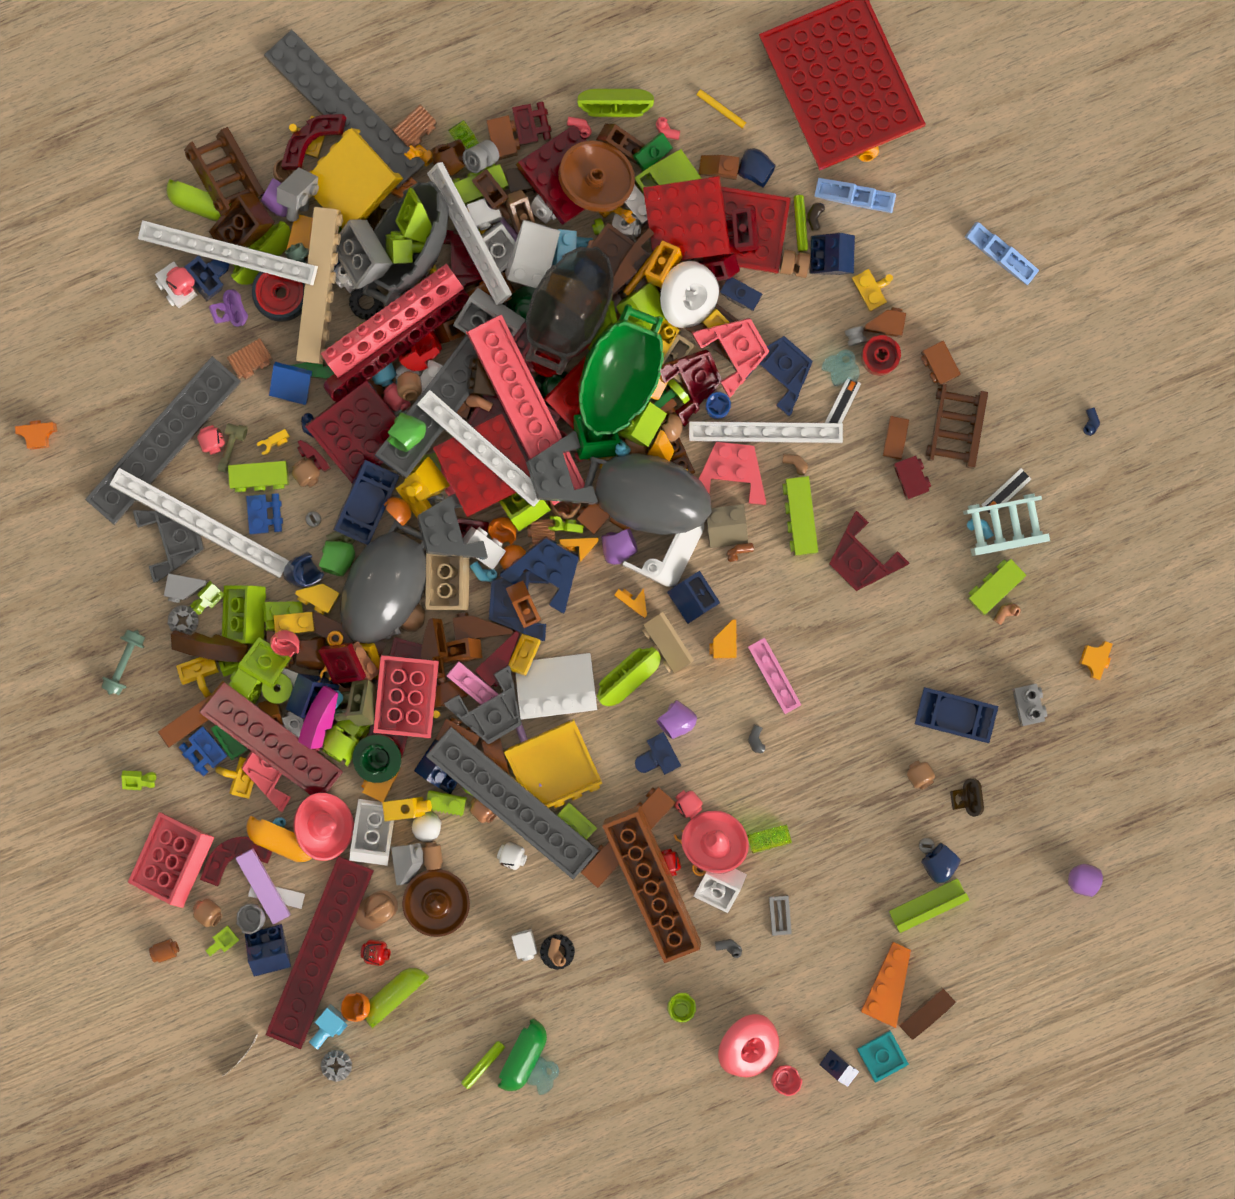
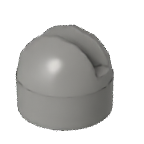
(317, 517)
(926, 841)

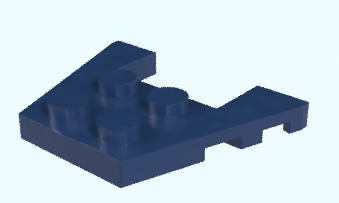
(788, 367)
(550, 563)
(503, 611)

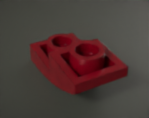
(308, 451)

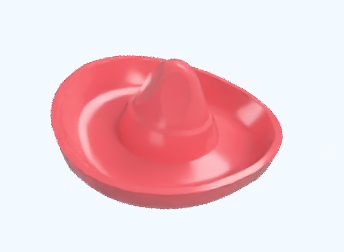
(323, 826)
(715, 842)
(749, 1046)

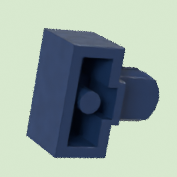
(207, 276)
(660, 755)

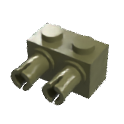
(361, 703)

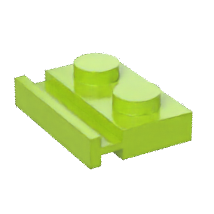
(279, 608)

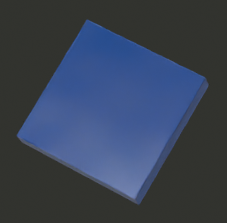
(290, 383)

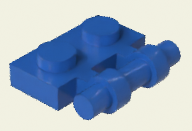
(258, 513)
(207, 748)

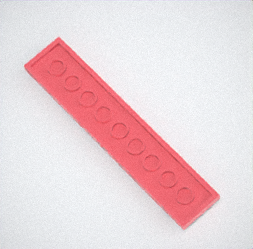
(518, 391)

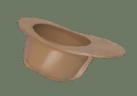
(376, 910)

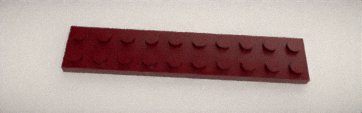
(319, 952)

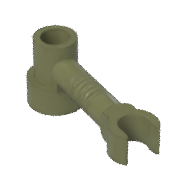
(235, 433)

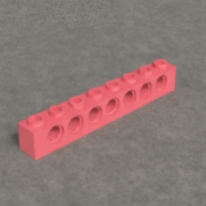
(392, 320)

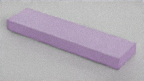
(263, 886)

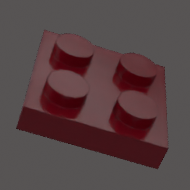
(342, 663)

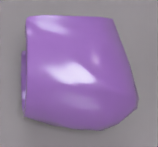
(270, 199)
(618, 546)
(677, 720)
(1085, 879)

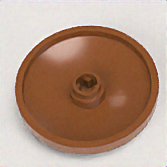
(596, 176)

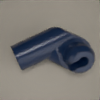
(304, 420)
(1093, 422)

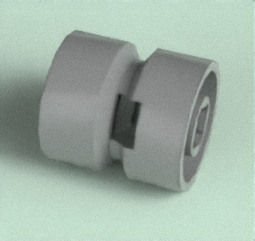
(480, 156)

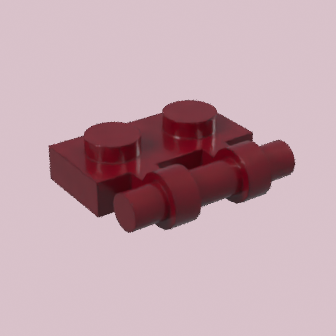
(525, 123)

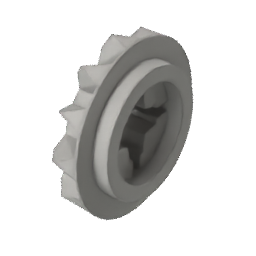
(183, 611)
(329, 1059)

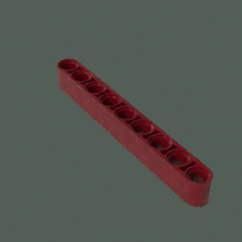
(377, 361)

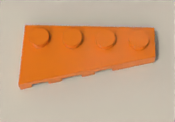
(887, 990)

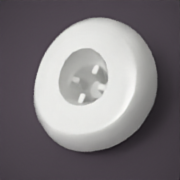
(688, 294)

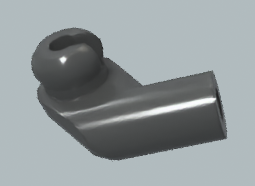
(754, 740)
(729, 945)

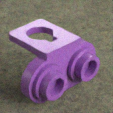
(232, 308)

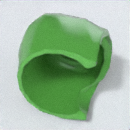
(406, 432)
(337, 557)

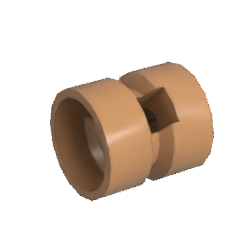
(795, 263)

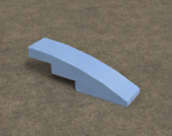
(855, 195)
(1001, 253)

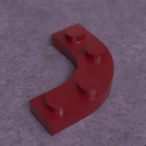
(300, 140)
(225, 853)

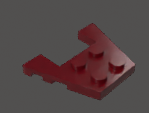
(461, 261)
(698, 377)
(857, 563)

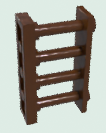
(234, 157)
(976, 420)

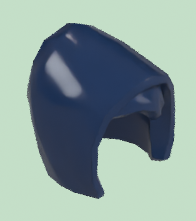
(756, 167)
(302, 571)
(941, 863)

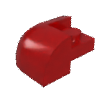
(417, 356)

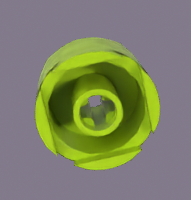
(338, 745)

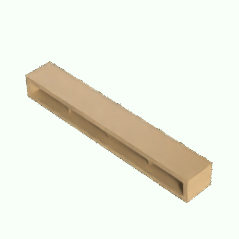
(319, 296)

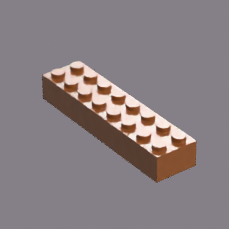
(652, 884)

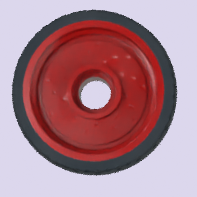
(275, 308)

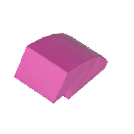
(319, 718)

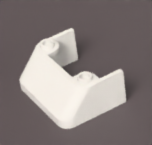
(671, 569)

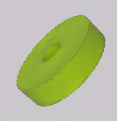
(680, 393)
(281, 696)

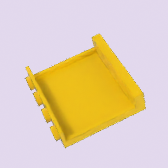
(353, 178)
(557, 762)

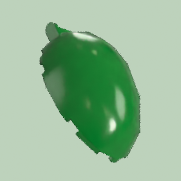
(620, 372)

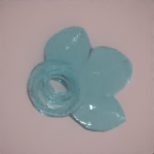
(839, 370)
(540, 1076)

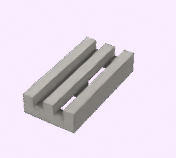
(787, 909)

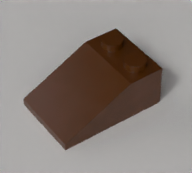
(243, 222)

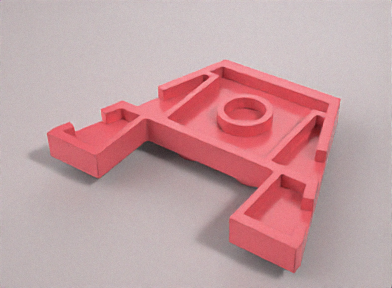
(741, 345)
(734, 464)
(266, 778)

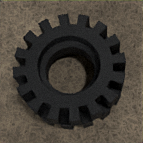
(358, 310)
(565, 942)

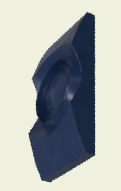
(366, 502)
(956, 715)

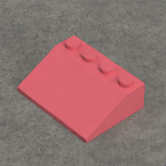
(406, 696)
(170, 860)

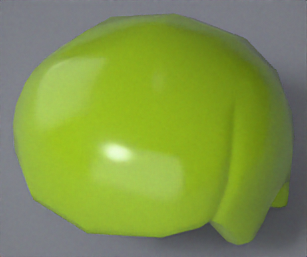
(681, 1007)

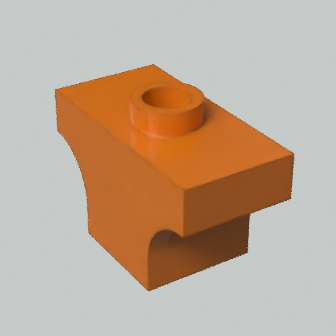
(36, 433)

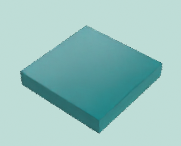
(882, 1056)

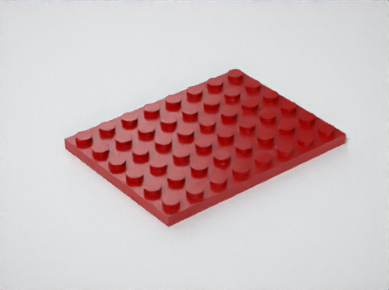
(842, 81)

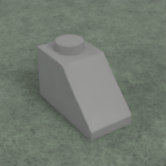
(182, 587)
(406, 862)

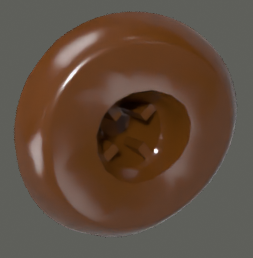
(436, 903)

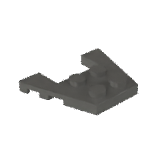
(551, 475)
(442, 532)
(179, 542)
(495, 715)

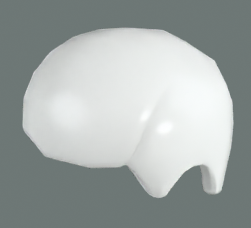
(426, 827)

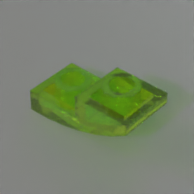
(463, 132)
(769, 839)

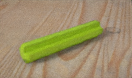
(800, 220)
(483, 1064)

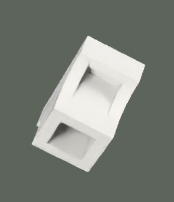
(483, 215)

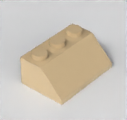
(447, 583)
(667, 643)

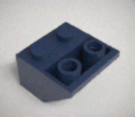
(832, 254)
(693, 597)
(434, 774)
(267, 950)

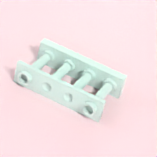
(1000, 542)

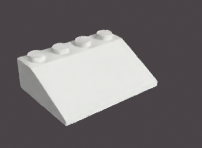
(557, 687)

